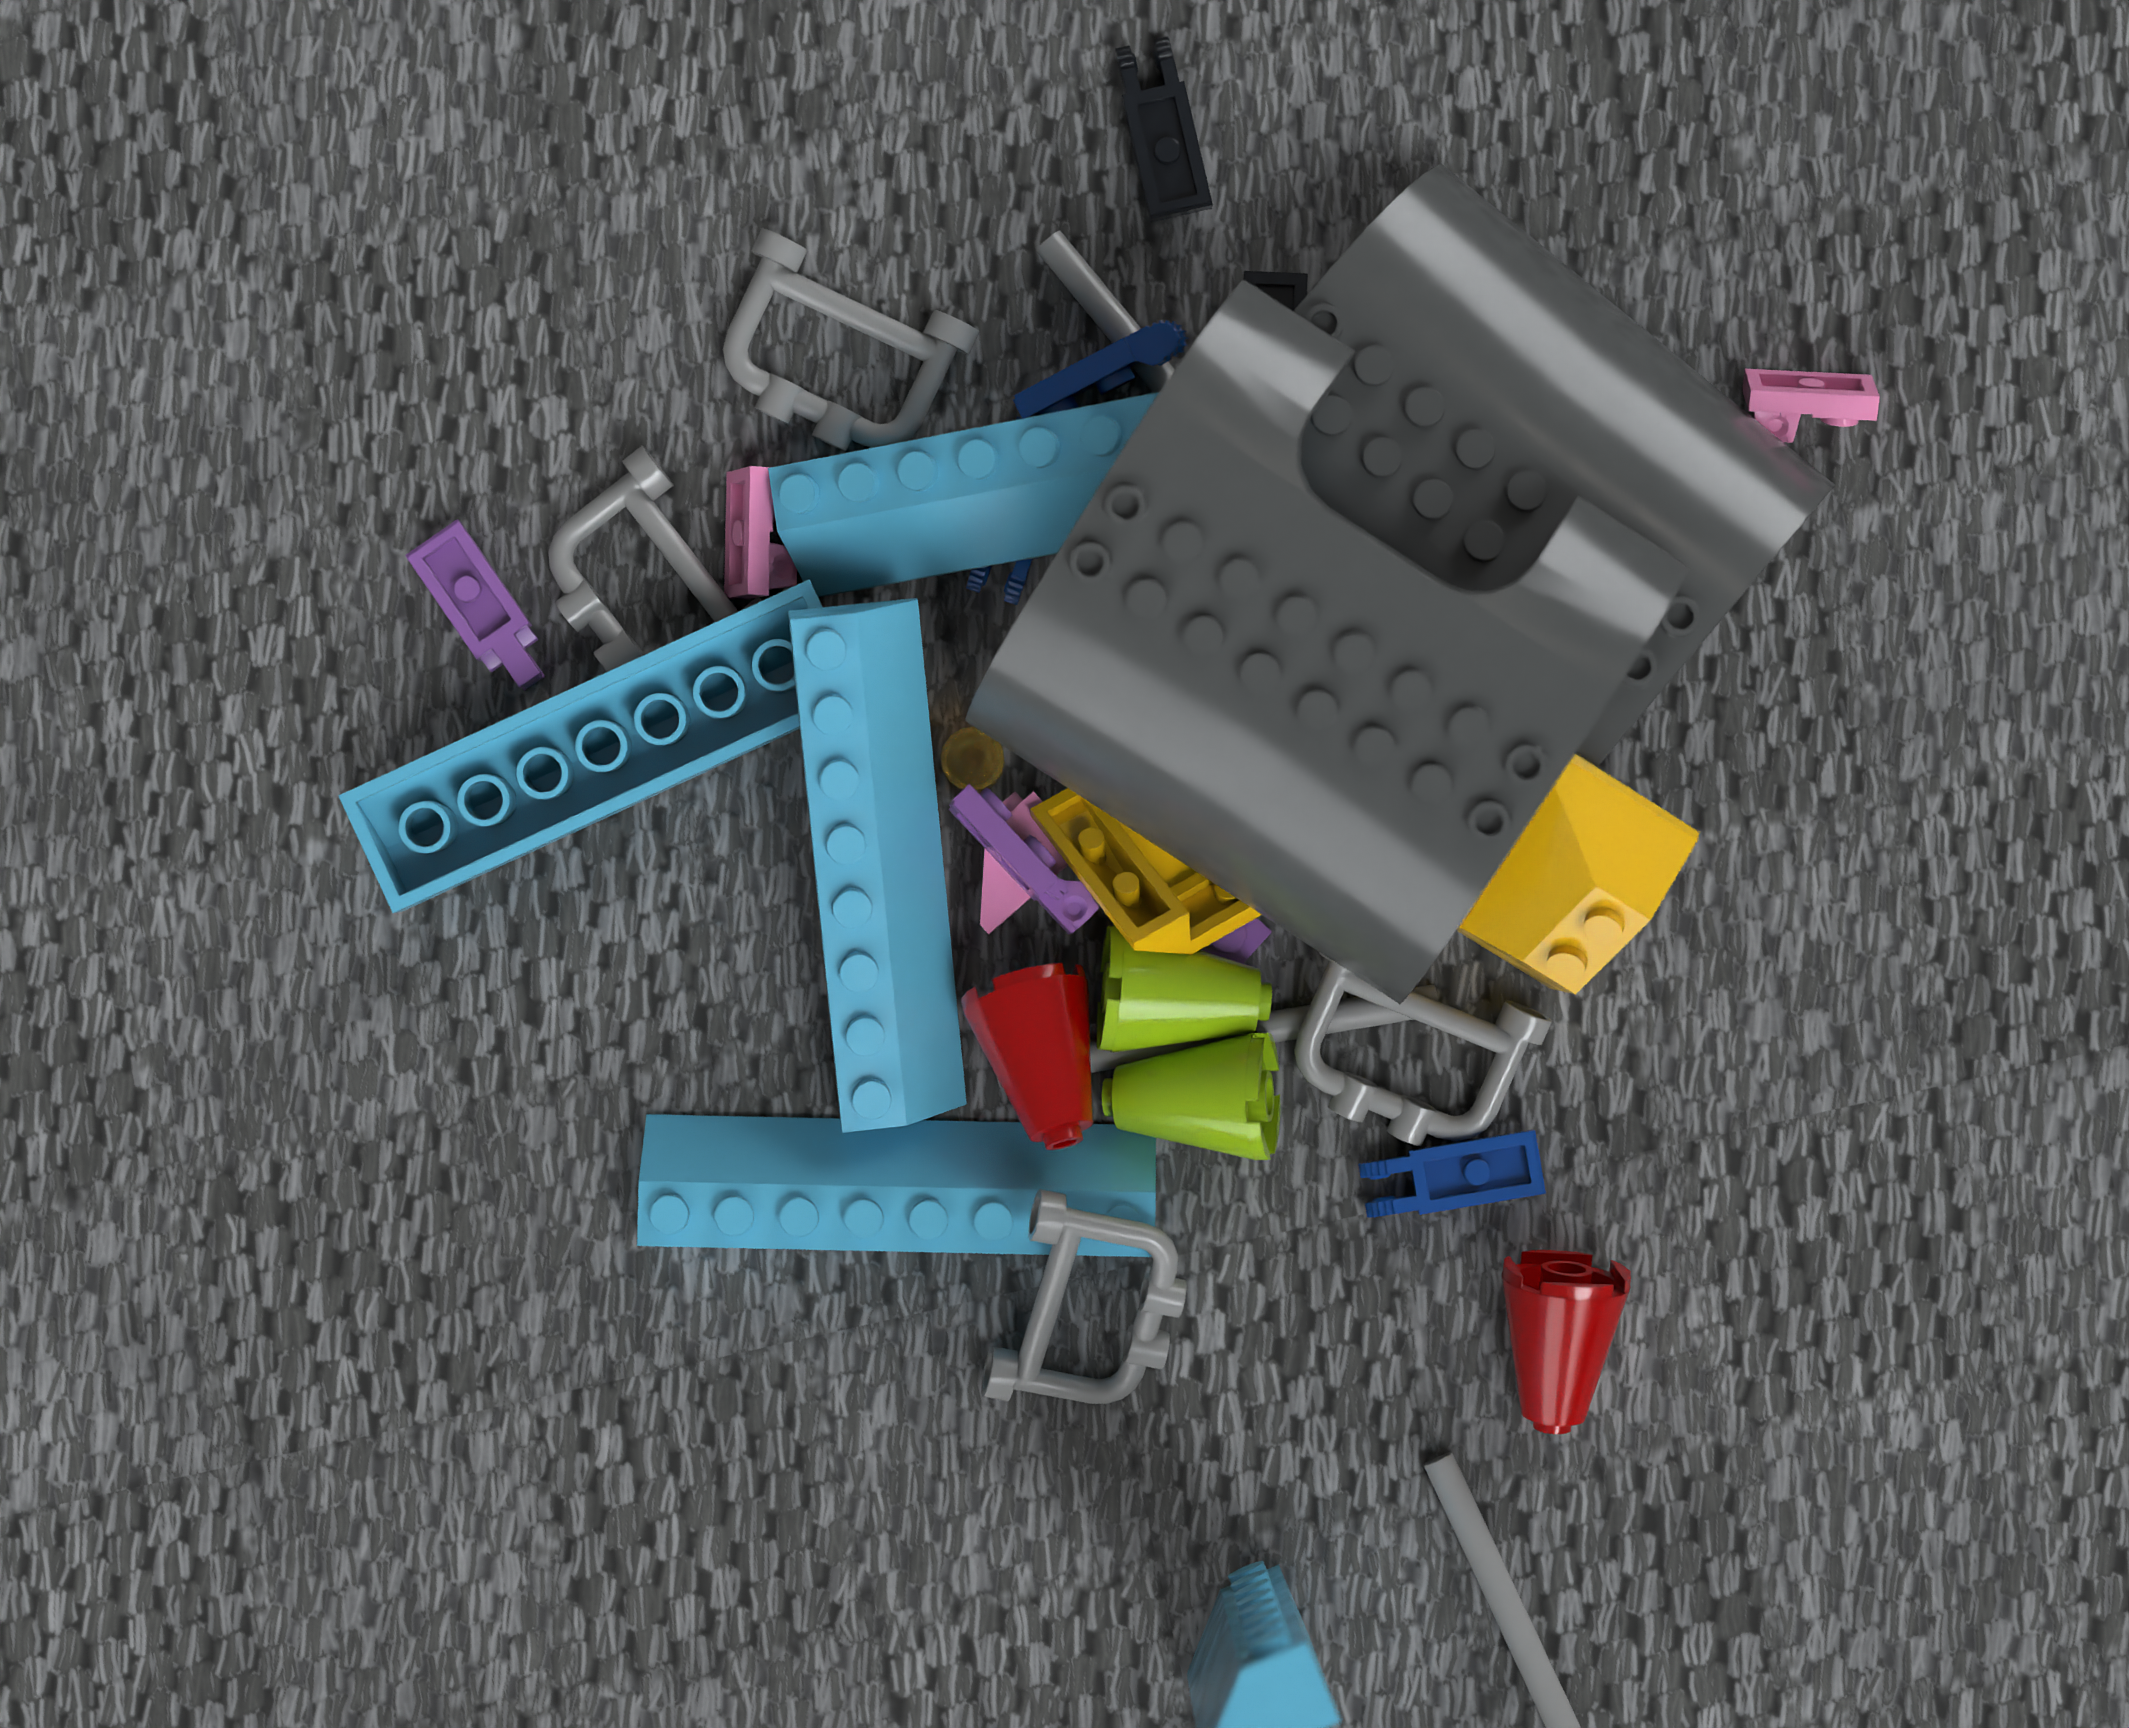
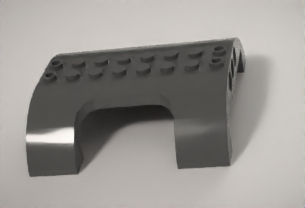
(1506, 390)
(1292, 687)

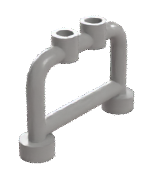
(782, 398)
(582, 603)
(1409, 1116)
(1143, 1343)

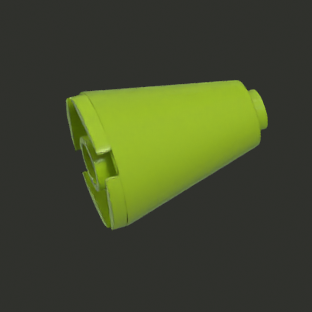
(1174, 997)
(1202, 1096)

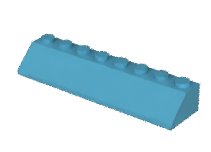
(948, 497)
(581, 754)
(878, 862)
(879, 1188)
(1258, 1659)

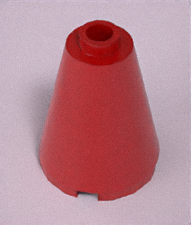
(1039, 1048)
(1561, 1331)

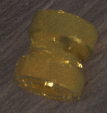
(979, 765)

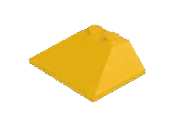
(1579, 879)
(1137, 884)

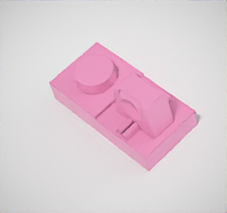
(1782, 396)
(751, 560)

